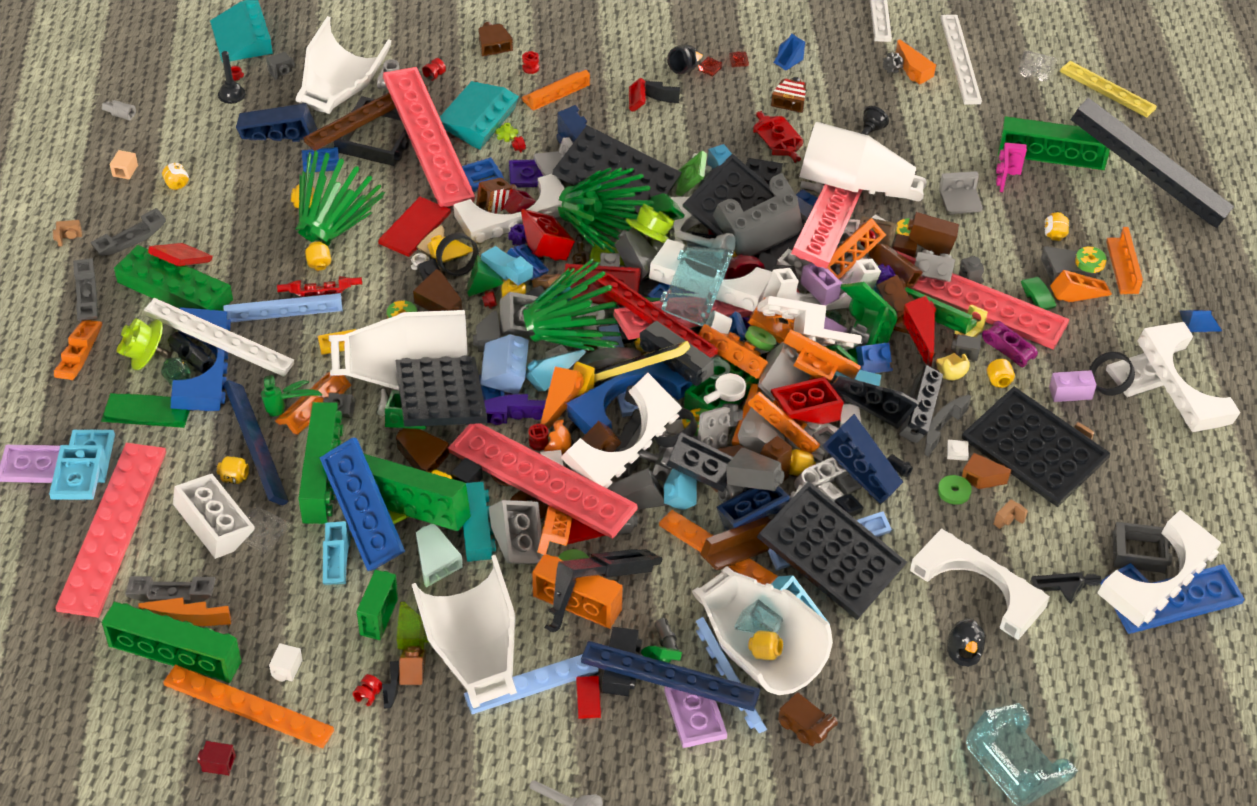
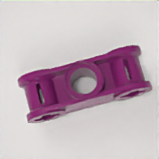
(1009, 343)

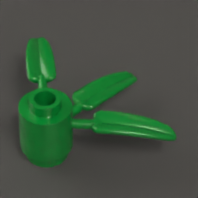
(274, 399)

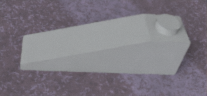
(757, 431)

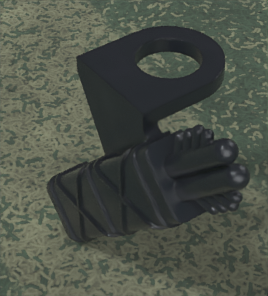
(1069, 583)

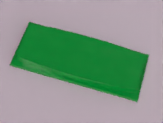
(143, 410)

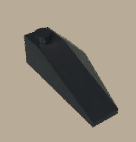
(879, 401)

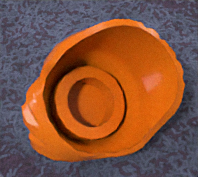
(559, 439)

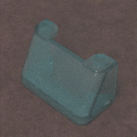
(696, 283)
(1013, 758)

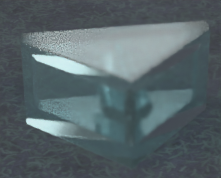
(757, 618)

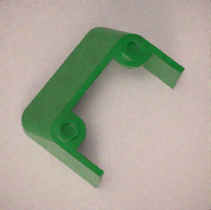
(871, 312)

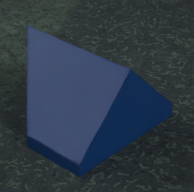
(790, 52)
(1199, 320)

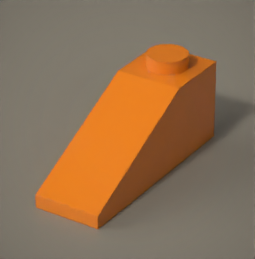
(915, 64)
(1078, 287)
(563, 388)

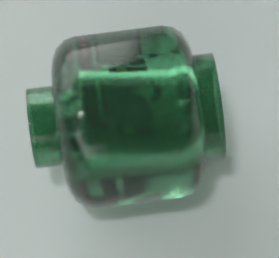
(175, 369)

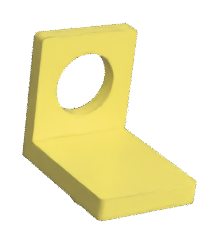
(979, 326)

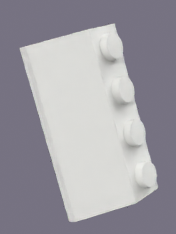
(212, 514)

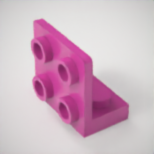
(1011, 162)

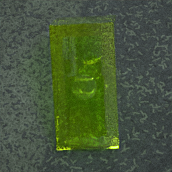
(410, 628)

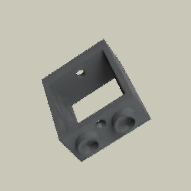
(1140, 533)

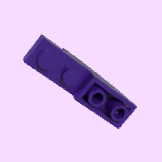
(513, 406)

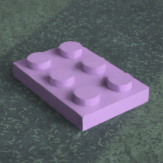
(28, 463)
(695, 718)

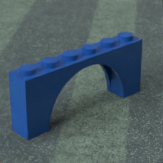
(204, 391)
(591, 406)

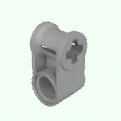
(389, 65)

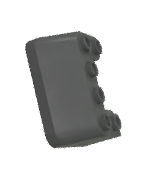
(764, 223)

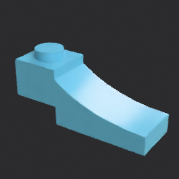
(507, 266)
(335, 552)

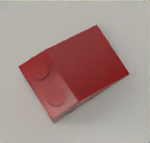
(546, 235)
(919, 322)
(810, 401)

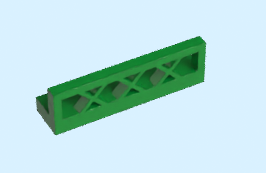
(948, 315)

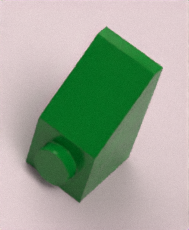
(666, 205)

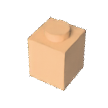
(123, 164)

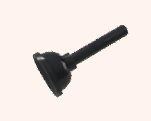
(230, 91)
(874, 119)

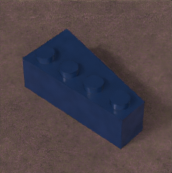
(570, 124)

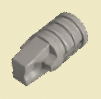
(119, 109)

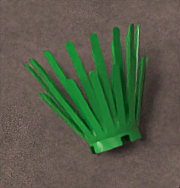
(586, 206)
(330, 216)
(550, 316)

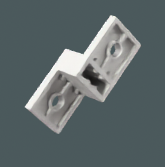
(808, 321)

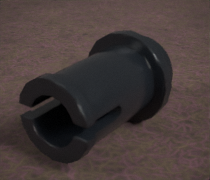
(900, 466)

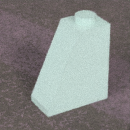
(436, 554)

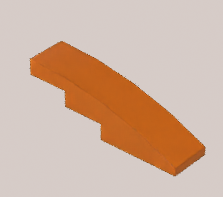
(78, 349)
(195, 613)

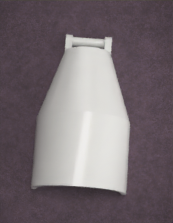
(334, 73)
(858, 162)
(412, 335)
(803, 632)
(474, 635)

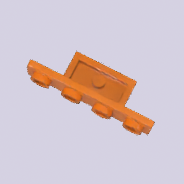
(735, 351)
(819, 360)
(791, 428)

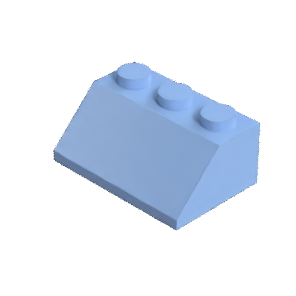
(505, 363)

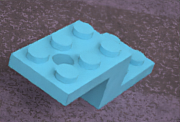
(82, 462)

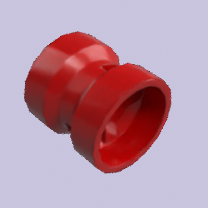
(530, 62)
(434, 69)
(538, 437)
(368, 689)

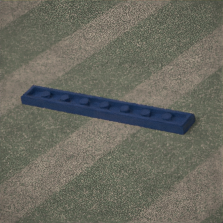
(256, 443)
(671, 675)

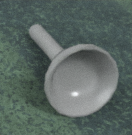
(723, 241)
(585, 800)

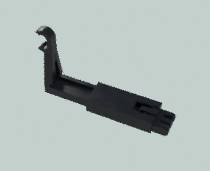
(606, 564)

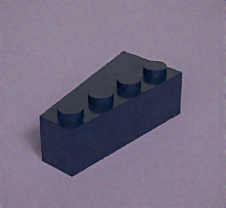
(277, 123)
(863, 459)

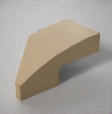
(423, 244)

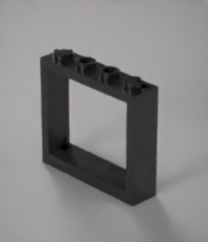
(372, 153)

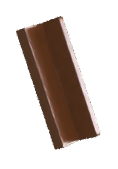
(735, 545)

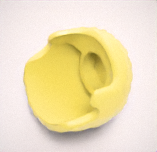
(953, 366)

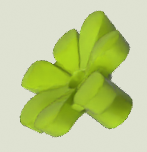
(507, 132)

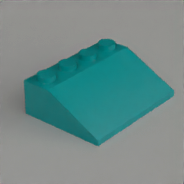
(242, 31)
(478, 112)

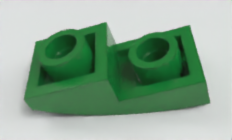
(1038, 291)
(661, 653)

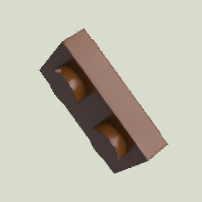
(894, 293)

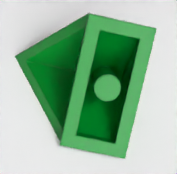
(482, 278)

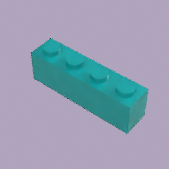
(477, 528)

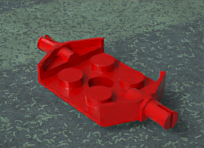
(785, 142)
(312, 290)

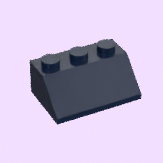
(751, 506)

